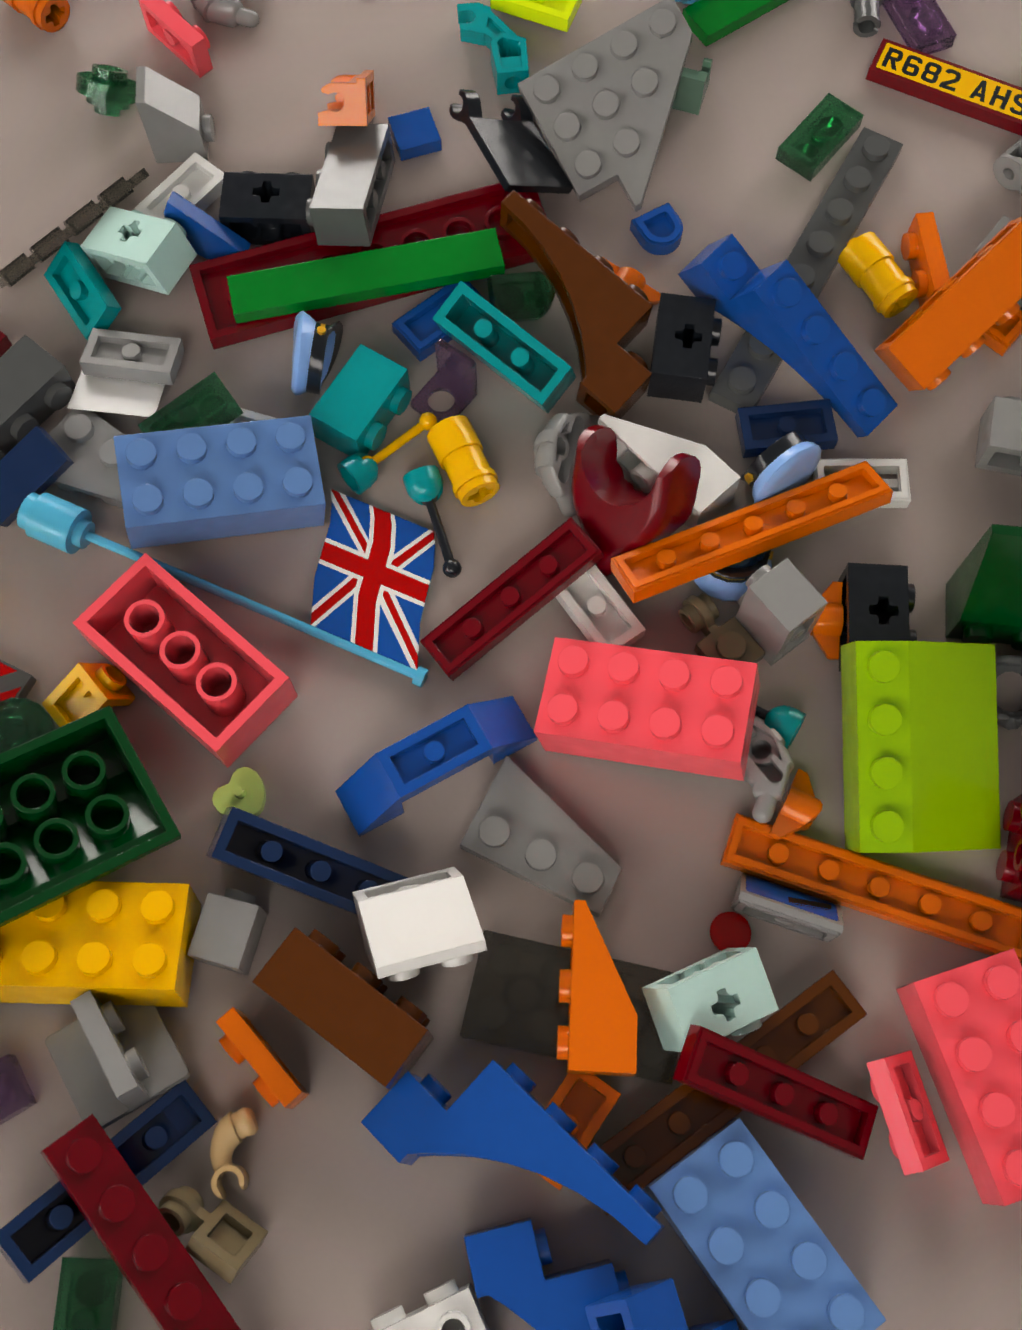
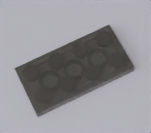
(518, 1006)

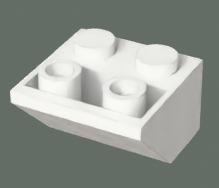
(418, 924)

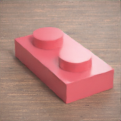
(181, 38)
(907, 1112)

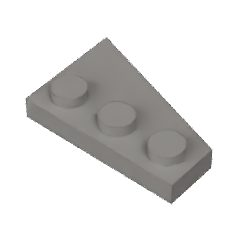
(538, 842)

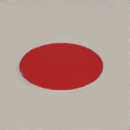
(730, 931)

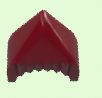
(615, 512)

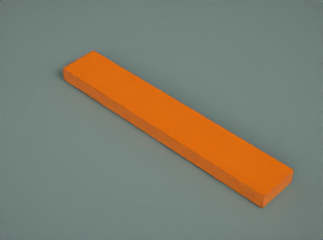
(749, 531)
(874, 887)

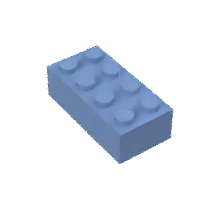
(219, 481)
(758, 1239)

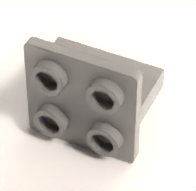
(115, 1058)

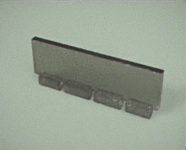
(73, 226)

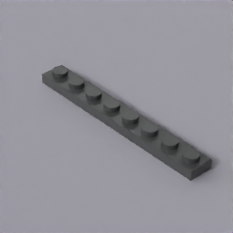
(814, 259)

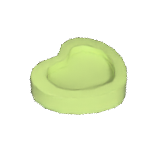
(243, 791)

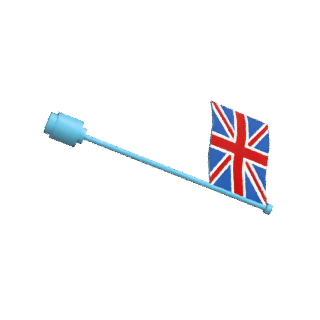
(365, 585)

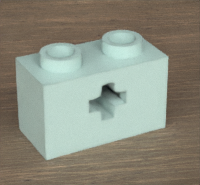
(139, 249)
(718, 993)

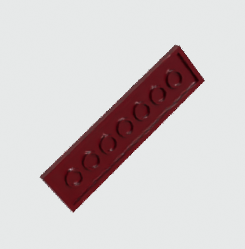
(429, 220)

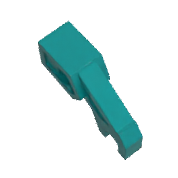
(507, 49)

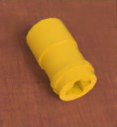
(876, 272)
(463, 460)

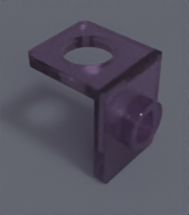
(455, 375)

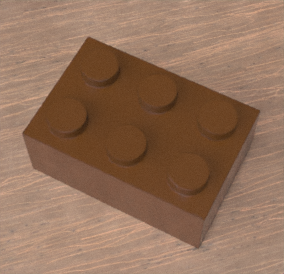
(346, 1006)

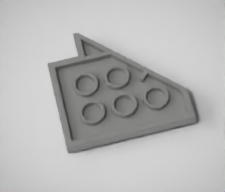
(612, 101)

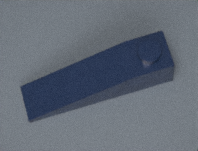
(294, 860)
(146, 1144)

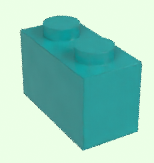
(361, 402)

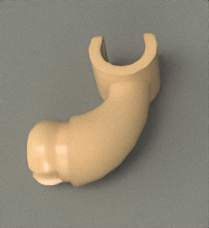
(225, 1139)

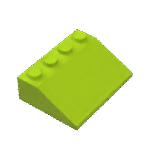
(920, 746)

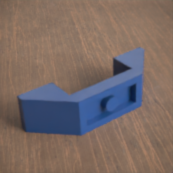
(430, 756)

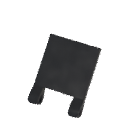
(512, 146)

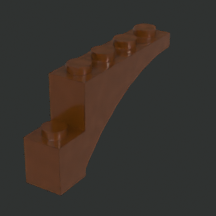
(597, 303)

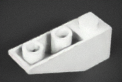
(646, 452)

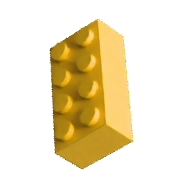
(104, 938)

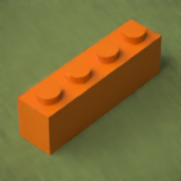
(958, 313)

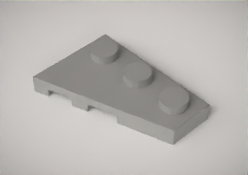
(91, 447)

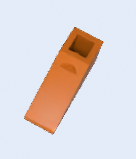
(600, 1012)

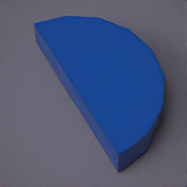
(204, 232)

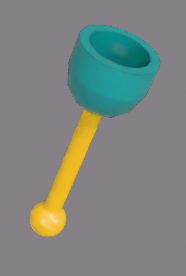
(361, 470)

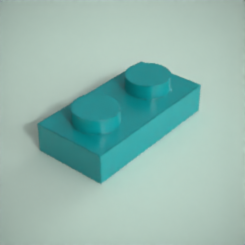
(82, 289)

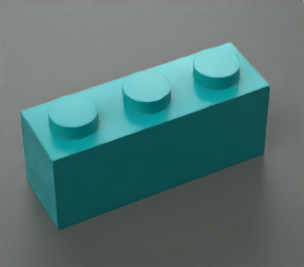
(504, 347)

